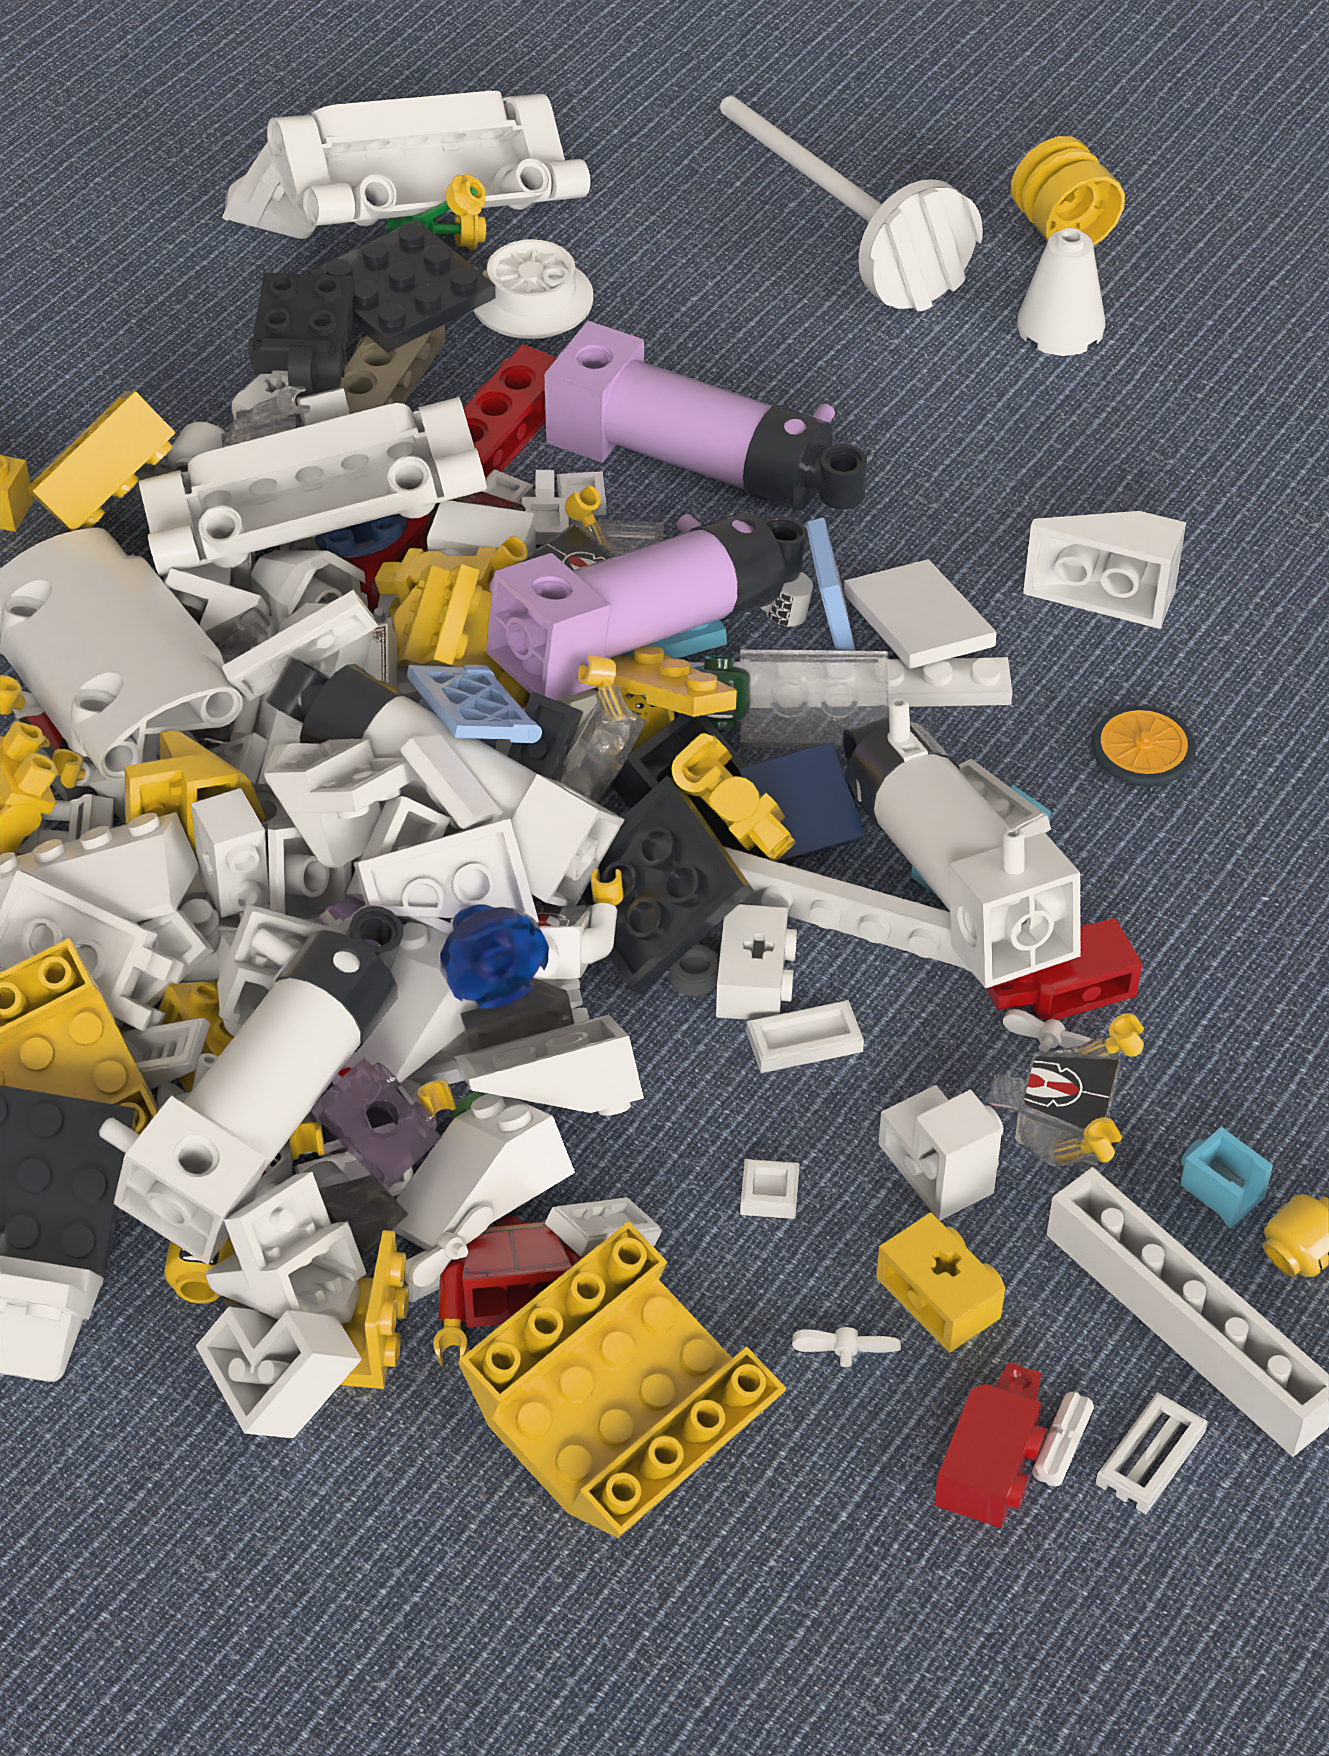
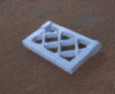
(466, 697)

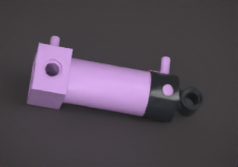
(608, 397)
(555, 616)

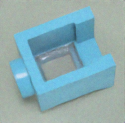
(1225, 1175)

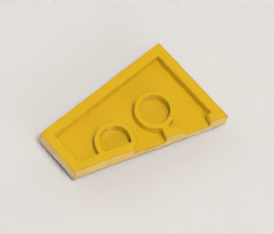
(671, 683)

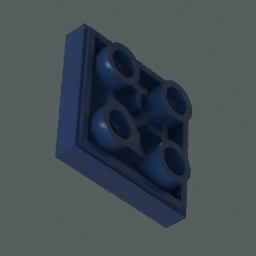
(812, 797)

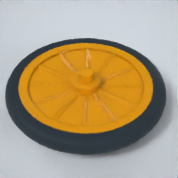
(1143, 746)

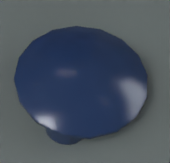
(363, 537)

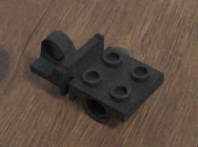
(303, 329)

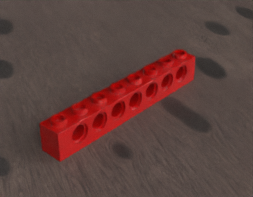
(501, 423)

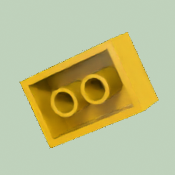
(102, 462)

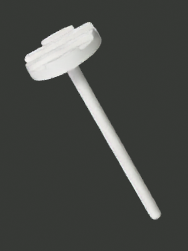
(913, 240)

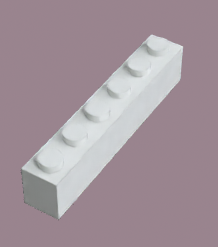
(1192, 1310)

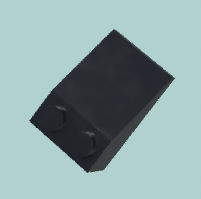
(654, 761)

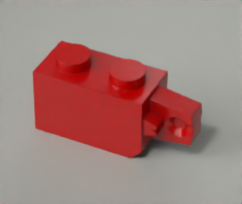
(1100, 976)
(991, 1446)

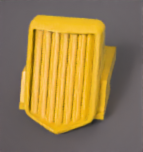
(445, 621)
(179, 778)

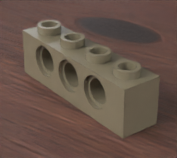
(385, 378)

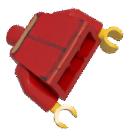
(498, 1278)

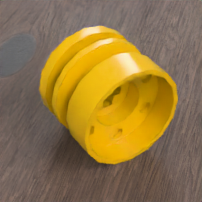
(1067, 188)

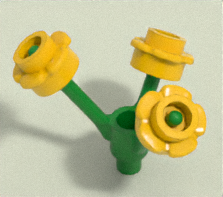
(465, 198)

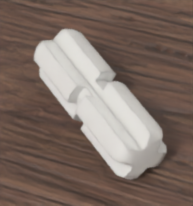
(1063, 1439)

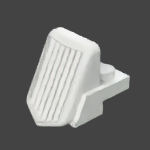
(262, 201)
(335, 793)
(246, 972)
(290, 1255)
(42, 1315)

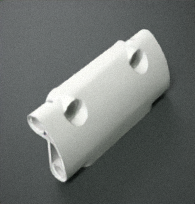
(413, 148)
(310, 483)
(108, 649)

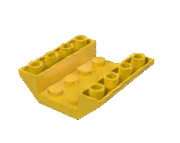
(64, 1037)
(613, 1386)

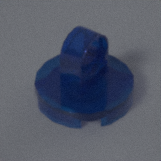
(492, 955)

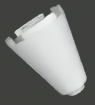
(1064, 297)

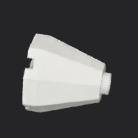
(303, 576)

